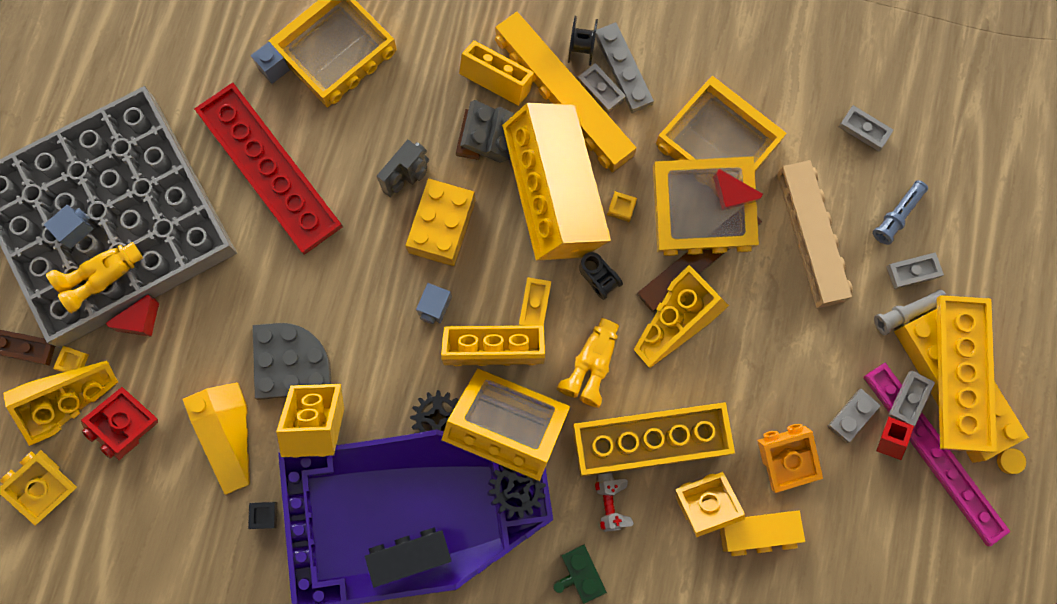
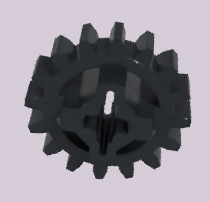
(424, 417)
(521, 498)

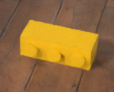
(496, 73)
(763, 533)

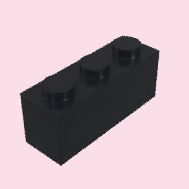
(407, 557)

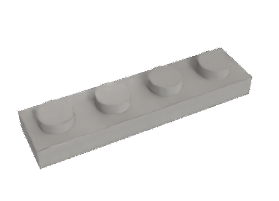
(624, 67)

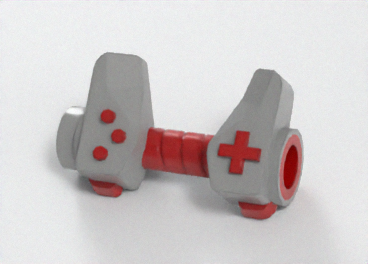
(608, 487)

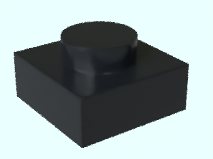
(262, 515)

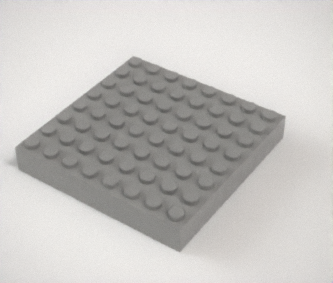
(133, 187)

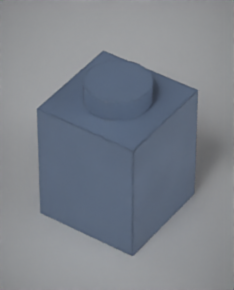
(270, 62)
(69, 226)
(433, 304)

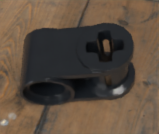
(600, 276)

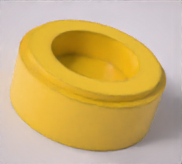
(1011, 461)

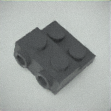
(485, 132)
(407, 164)

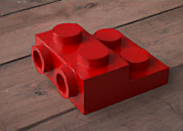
(118, 424)

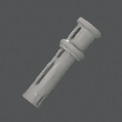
(902, 315)

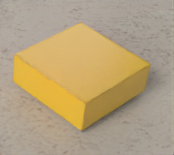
(622, 206)
(70, 359)

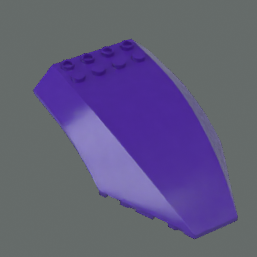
(387, 492)

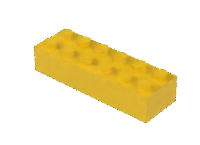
(921, 345)
(653, 439)

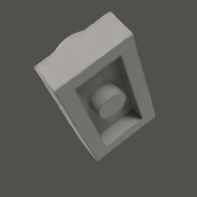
(601, 88)
(866, 128)
(915, 270)
(911, 398)
(854, 415)

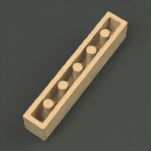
(814, 234)

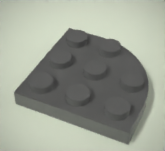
(286, 358)

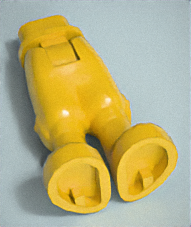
(99, 271)
(593, 357)

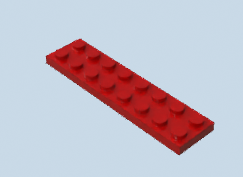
(268, 168)

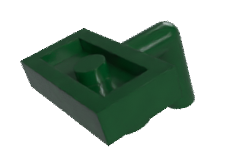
(582, 575)

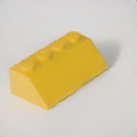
(493, 345)

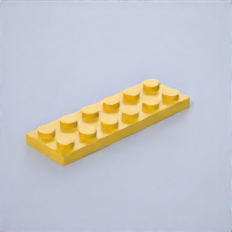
(966, 374)

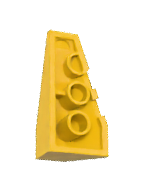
(682, 314)
(50, 402)
(221, 427)

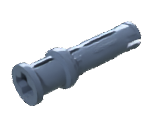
(896, 219)

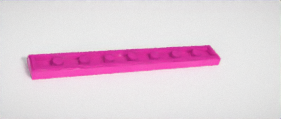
(942, 463)

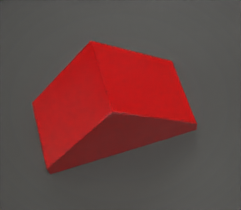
(733, 191)
(137, 318)

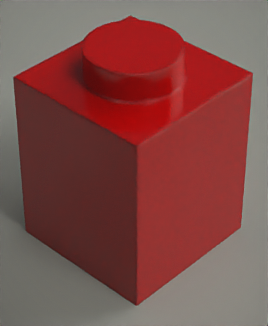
(895, 438)

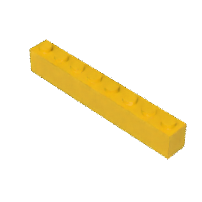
(563, 88)

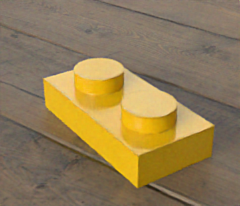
(535, 302)

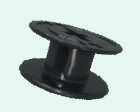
(582, 40)

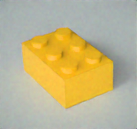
(441, 222)
(310, 421)

